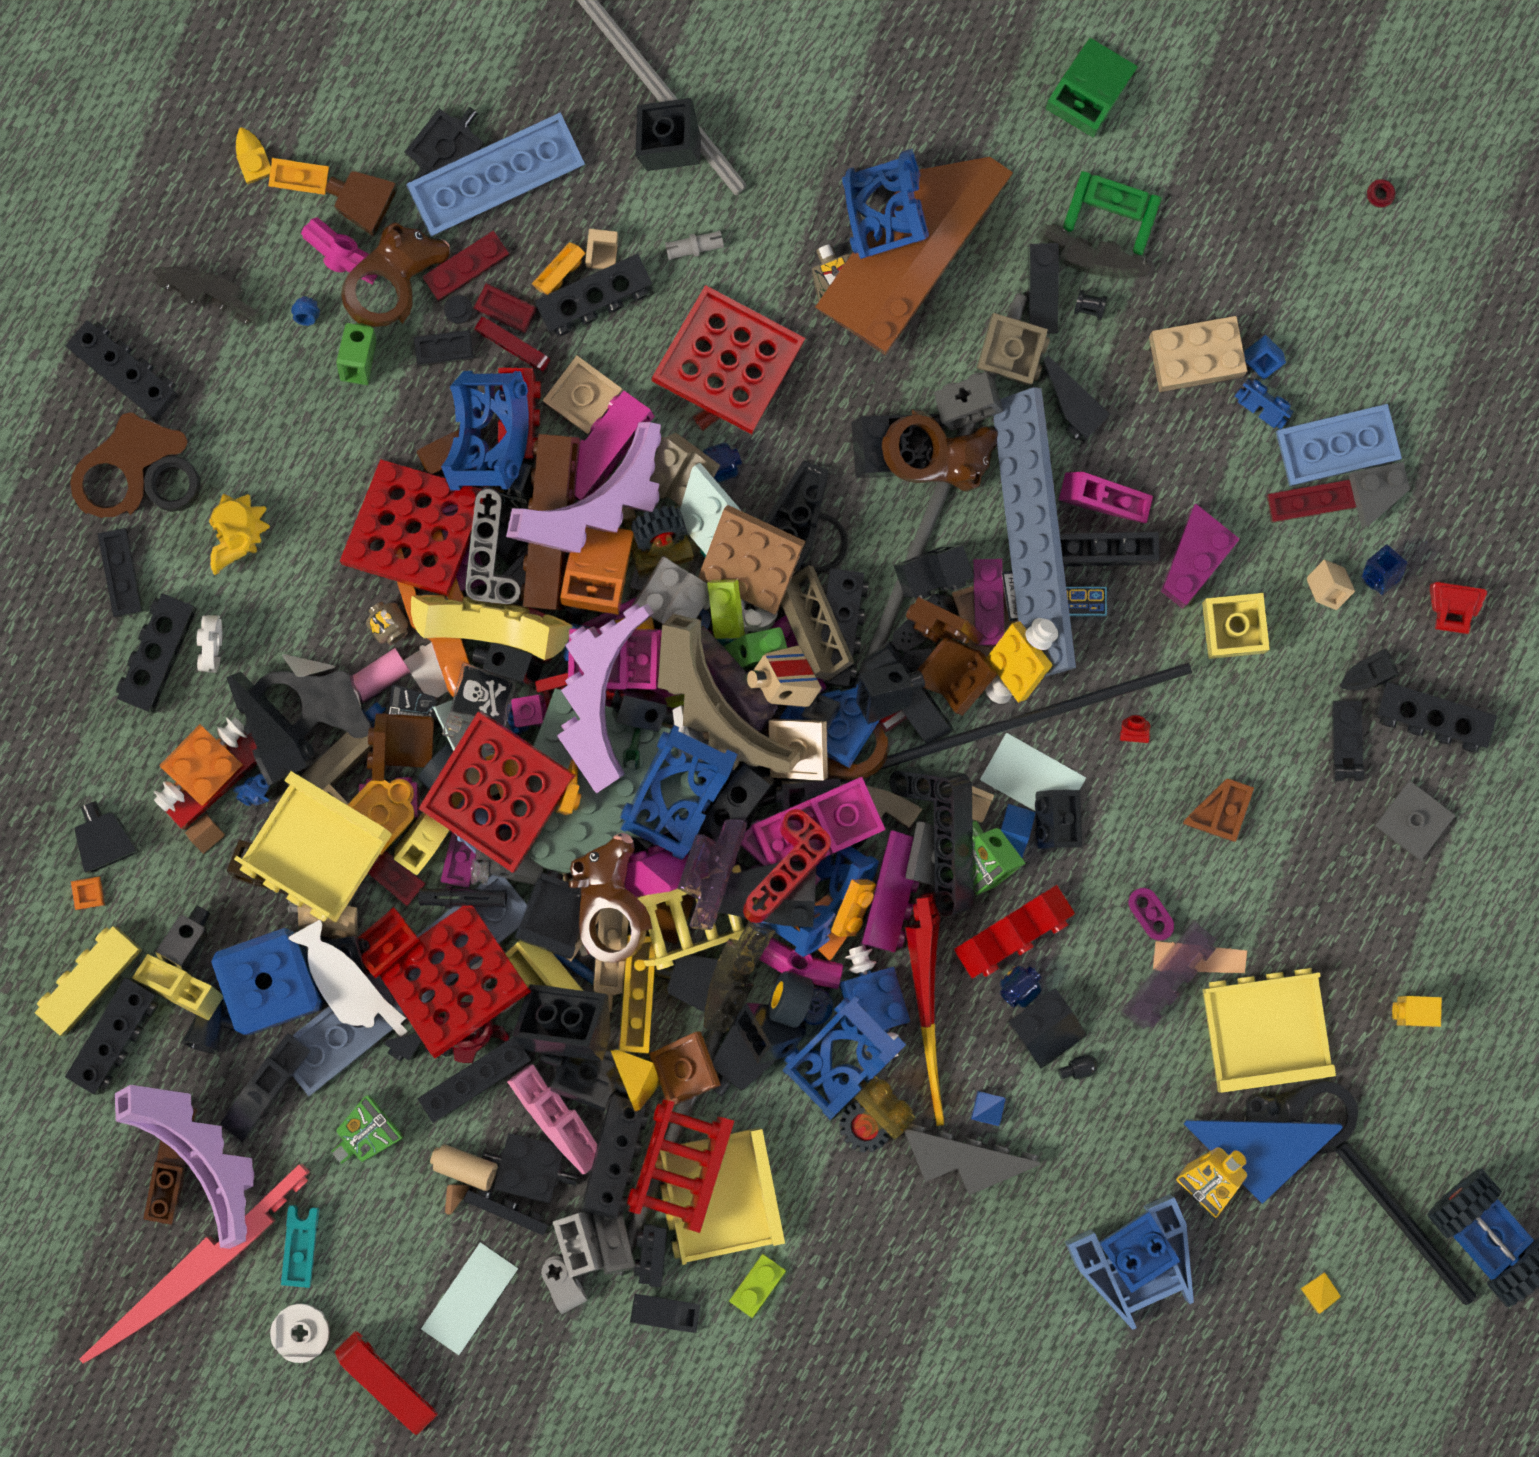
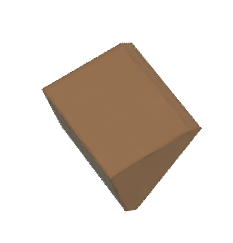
(204, 833)

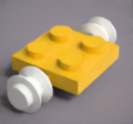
(1020, 660)

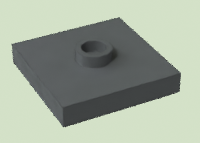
(1414, 820)
(921, 860)

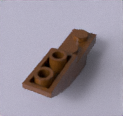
(166, 1184)

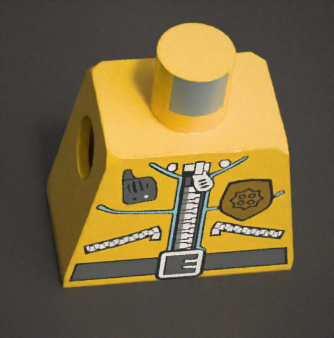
(1214, 1178)

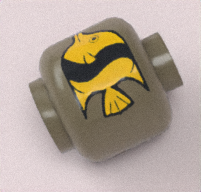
(387, 623)

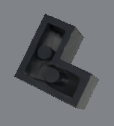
(940, 567)

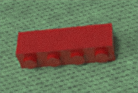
(191, 810)

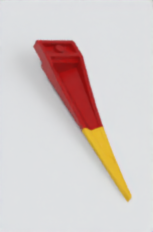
(922, 947)

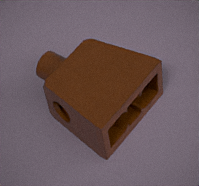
(362, 199)

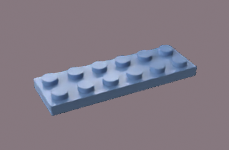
(495, 174)

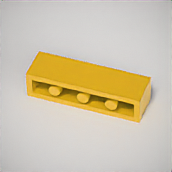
(637, 1000)

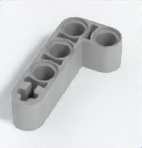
(488, 544)

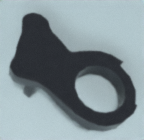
(324, 699)
(1290, 1107)

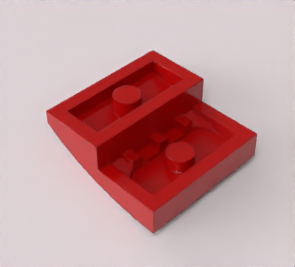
(388, 941)

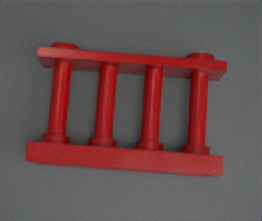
(701, 1186)

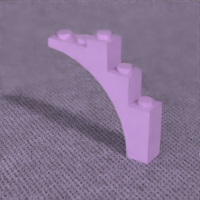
(602, 510)
(588, 737)
(200, 1146)

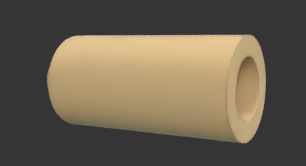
(464, 1167)

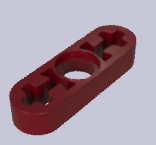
(512, 344)

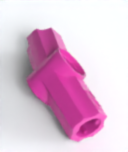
(339, 250)
(784, 958)

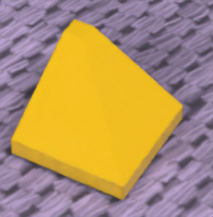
(1320, 1293)

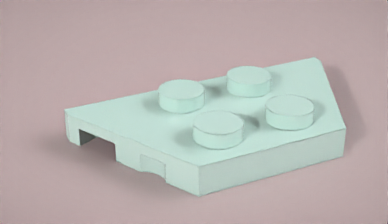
(703, 506)

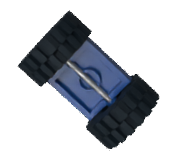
(1489, 1236)

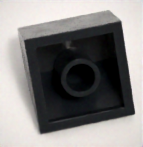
(667, 135)
(1047, 1028)

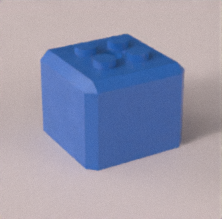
(292, 987)

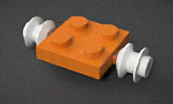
(200, 764)

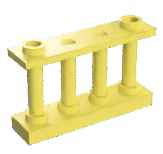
(674, 900)

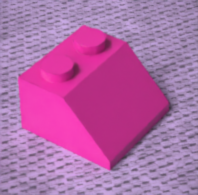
(653, 871)

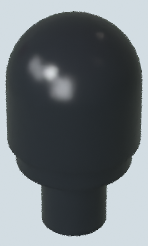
(1079, 1067)

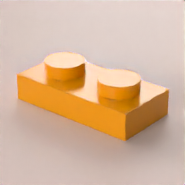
(298, 176)
(566, 261)
(853, 908)

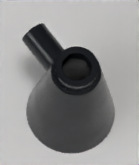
(507, 548)
(205, 1034)

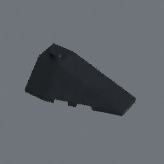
(795, 909)

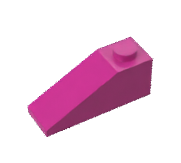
(1105, 496)

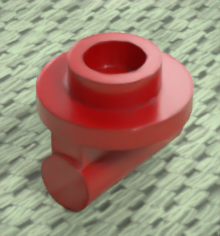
(1135, 729)

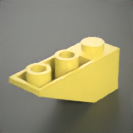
(422, 840)

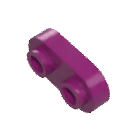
(1150, 914)

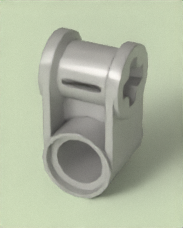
(565, 1291)

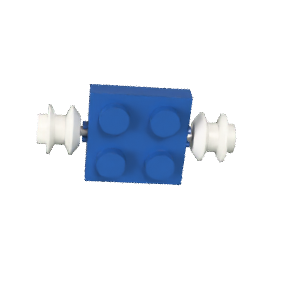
(877, 991)

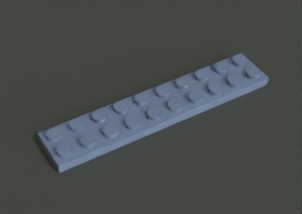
(1033, 521)
(339, 1044)

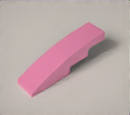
(554, 1118)

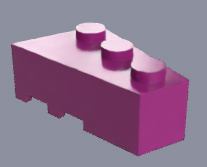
(1198, 554)

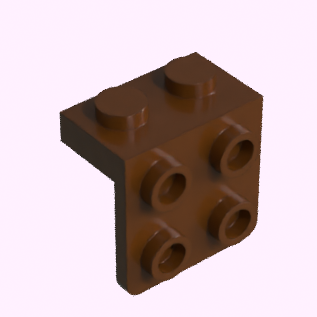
(957, 674)
(399, 742)

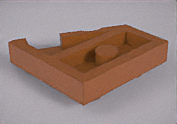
(1222, 810)

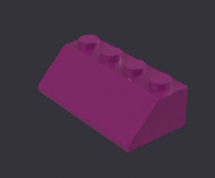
(891, 896)

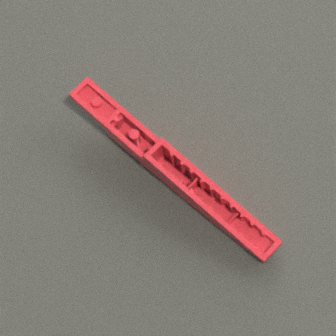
(198, 1267)

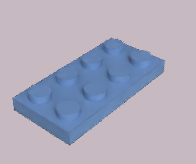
(1338, 445)

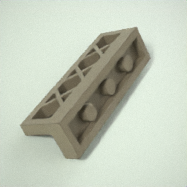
(808, 632)
(336, 761)

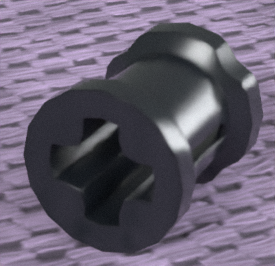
(1090, 305)

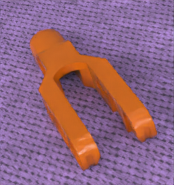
(449, 651)

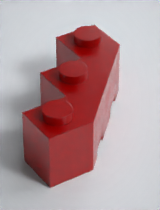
(1015, 932)

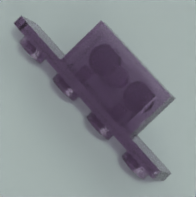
(709, 871)

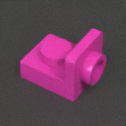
(529, 710)

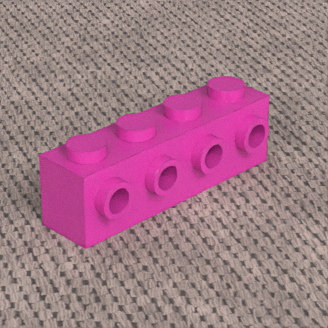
(608, 442)

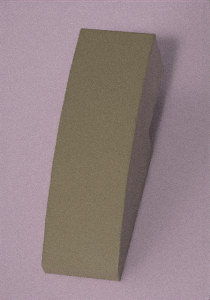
(894, 806)

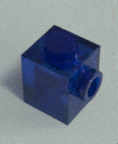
(1384, 570)

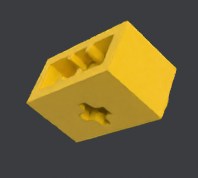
(1417, 1011)

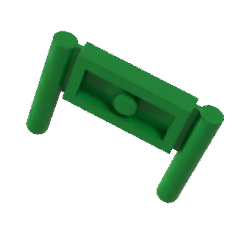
(1115, 199)

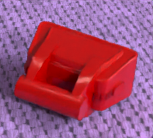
(1457, 601)

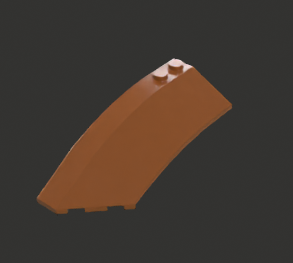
(884, 290)

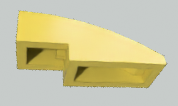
(178, 986)

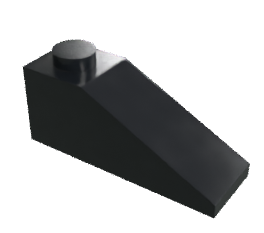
(1043, 285)
(1077, 407)

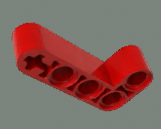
(783, 872)
(384, 1383)

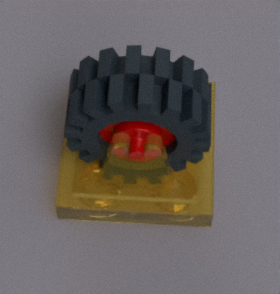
(658, 536)
(875, 1117)

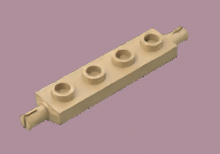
(613, 934)

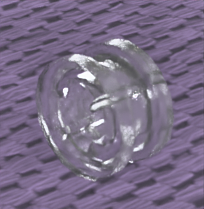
(479, 872)

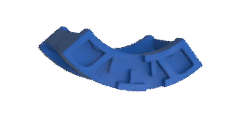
(910, 219)
(509, 452)
(715, 770)
(812, 938)
(839, 1092)

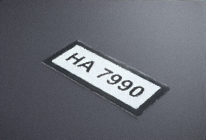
(1010, 595)

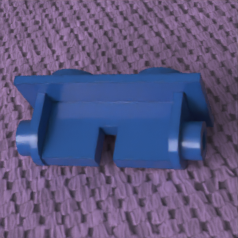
(1273, 407)
(252, 791)

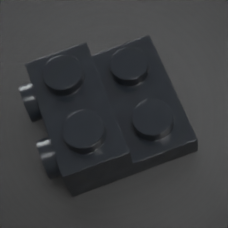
(795, 791)
(653, 1245)

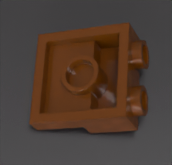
(941, 624)

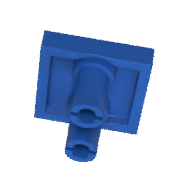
(1139, 1251)

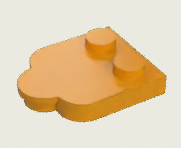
(387, 805)

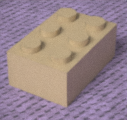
(1197, 354)

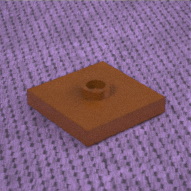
(685, 1068)

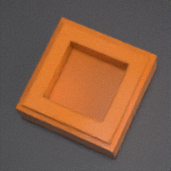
(87, 893)

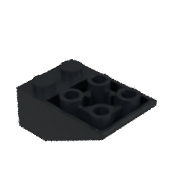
(868, 435)

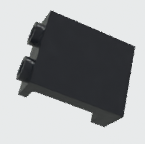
(552, 915)

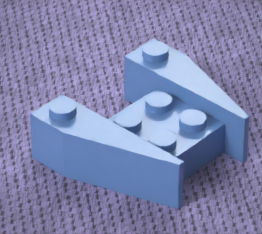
(1106, 1280)

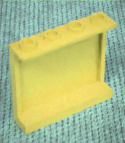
(314, 849)
(1267, 1031)
(742, 1205)

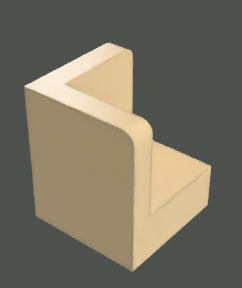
(601, 249)
(1330, 584)
(980, 804)

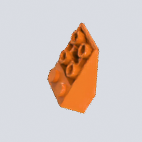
(598, 573)

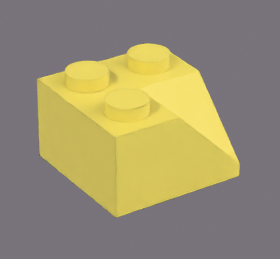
(1235, 625)

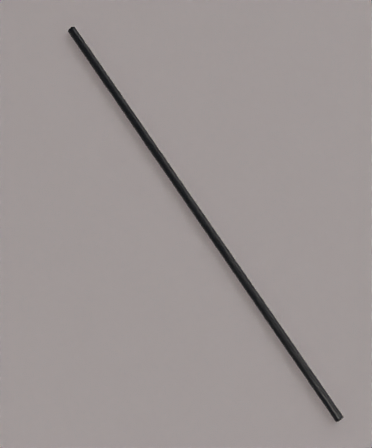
(1014, 722)

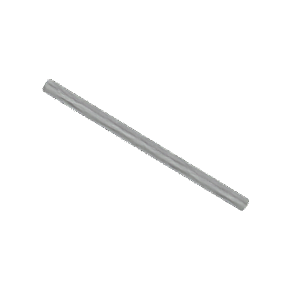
(659, 89)

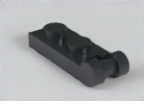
(1347, 739)

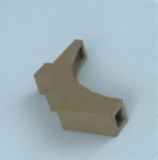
(705, 709)

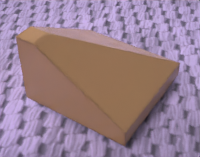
(454, 1196)

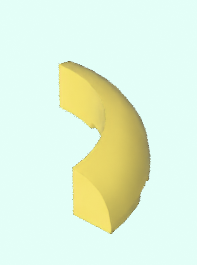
(489, 622)

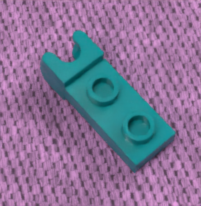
(299, 1248)

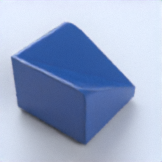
(1264, 357)
(988, 1108)

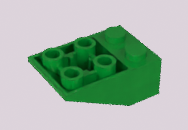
(1091, 87)

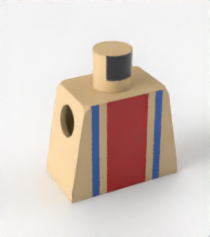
(785, 678)

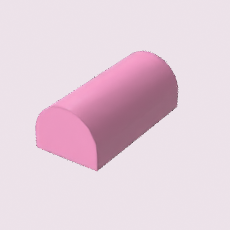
(380, 675)

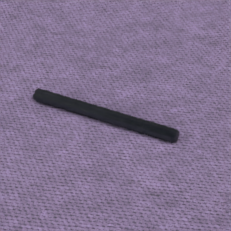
(1406, 1223)

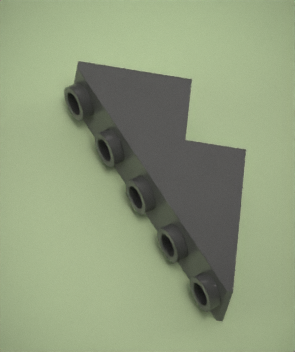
(976, 1165)

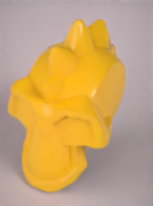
(237, 530)

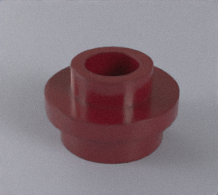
(1384, 185)

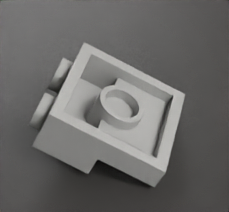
(672, 592)

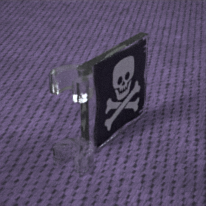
(477, 692)

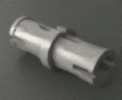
(694, 245)

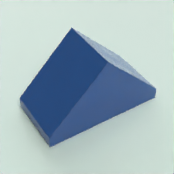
(1017, 827)

